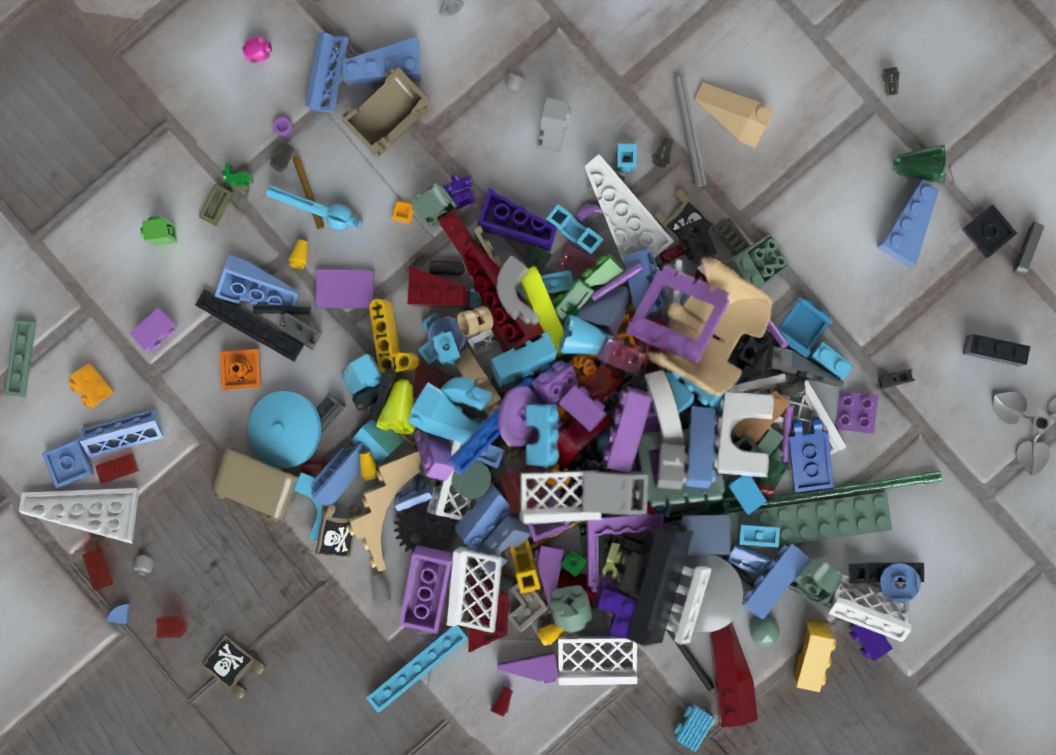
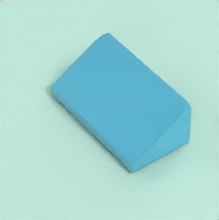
(682, 396)

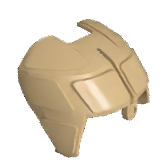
(746, 313)

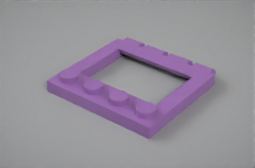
(669, 339)
(614, 525)

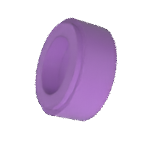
(282, 126)

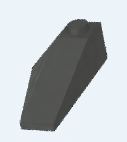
(790, 363)

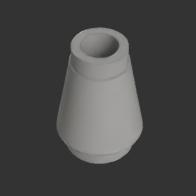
(380, 589)

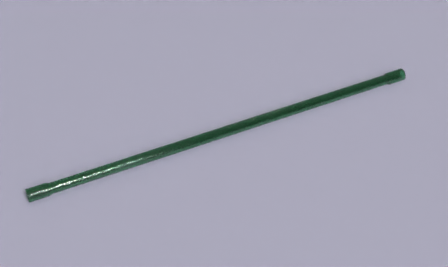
(924, 478)

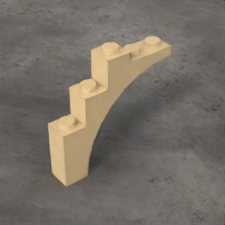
(471, 369)
(369, 523)

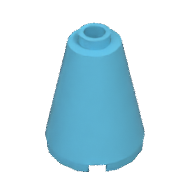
(581, 337)

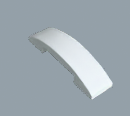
(665, 408)

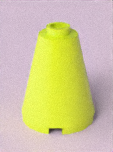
(398, 409)

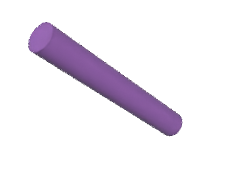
(617, 281)
(777, 335)
(787, 431)

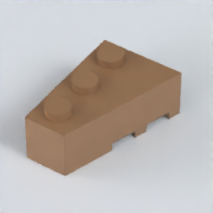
(756, 427)

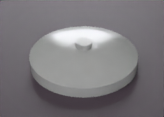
(721, 597)

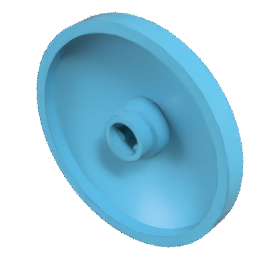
(284, 429)

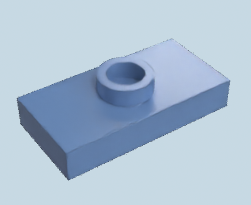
(747, 559)

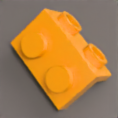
(89, 386)

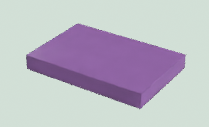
(344, 288)

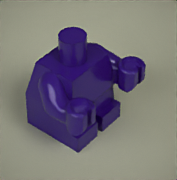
(460, 190)

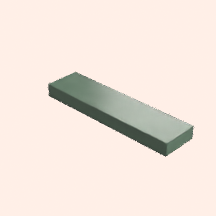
(20, 358)

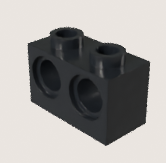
(702, 238)
(754, 347)

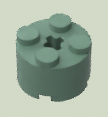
(432, 205)
(818, 580)
(570, 608)

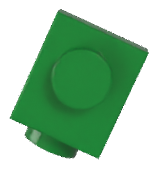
(238, 179)
(573, 562)

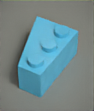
(525, 362)

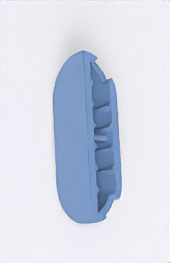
(337, 475)

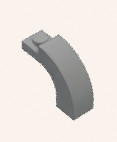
(508, 282)

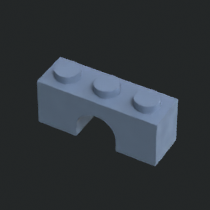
(508, 533)

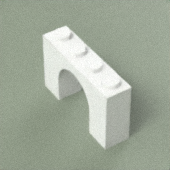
(736, 408)

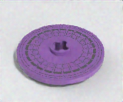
(513, 416)

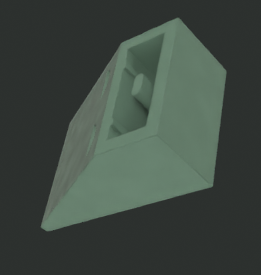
(758, 262)

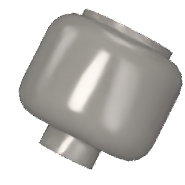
(515, 81)
(143, 564)

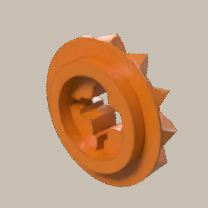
(589, 368)

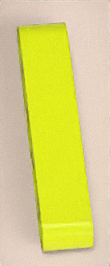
(541, 304)

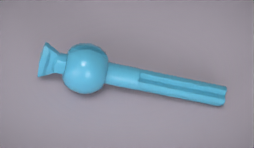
(337, 216)

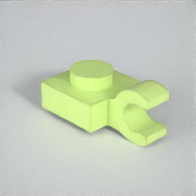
(613, 557)

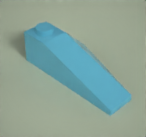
(440, 417)

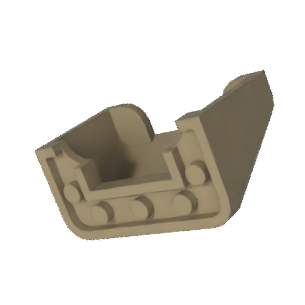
(387, 113)
(255, 484)

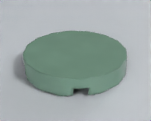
(473, 481)

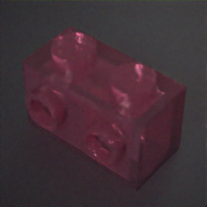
(620, 355)

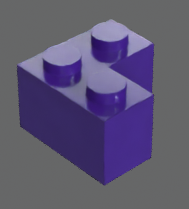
(621, 606)

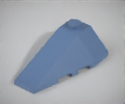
(249, 283)

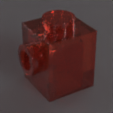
(171, 626)

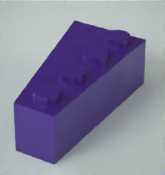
(514, 222)

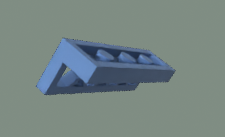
(322, 72)
(118, 430)

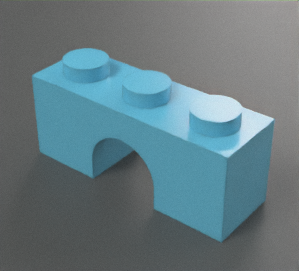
(568, 227)
(545, 419)

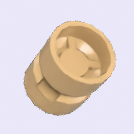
(475, 321)

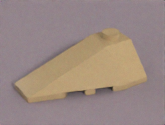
(739, 115)

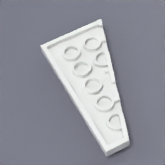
(626, 217)
(95, 511)

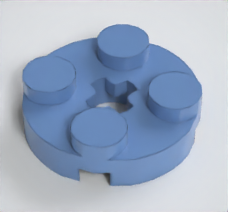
(443, 325)
(909, 589)

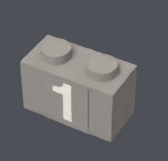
(671, 466)

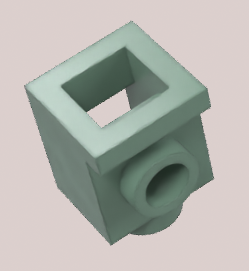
(769, 441)

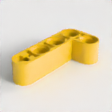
(388, 335)

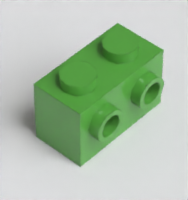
(158, 231)

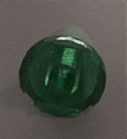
(922, 164)

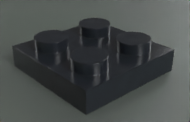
(989, 231)

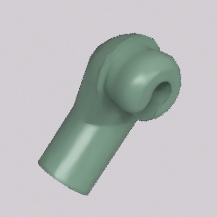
(777, 454)

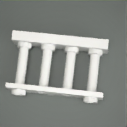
(693, 602)

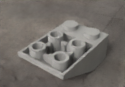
(615, 492)

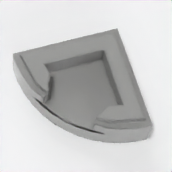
(451, 7)

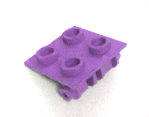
(857, 412)

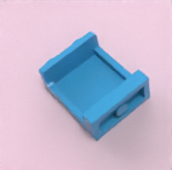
(804, 327)

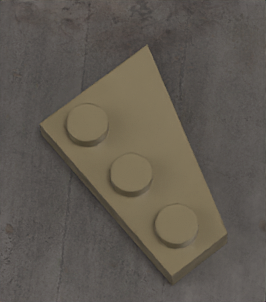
(483, 242)

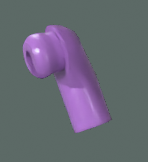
(586, 210)

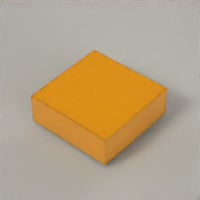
(402, 212)

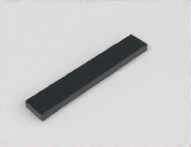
(249, 325)

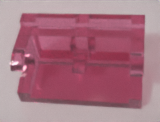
(577, 261)

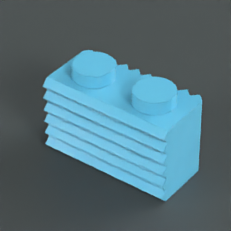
(830, 361)
(693, 727)

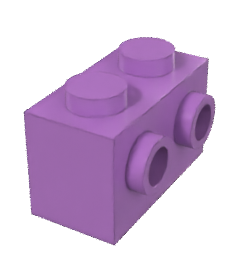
(154, 330)
(555, 382)
(582, 407)

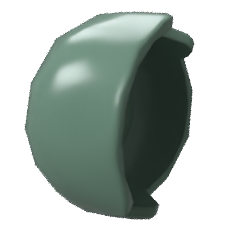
(764, 631)

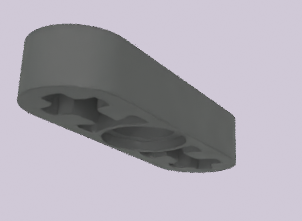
(1028, 248)

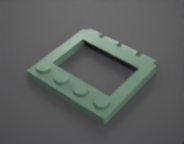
(657, 496)

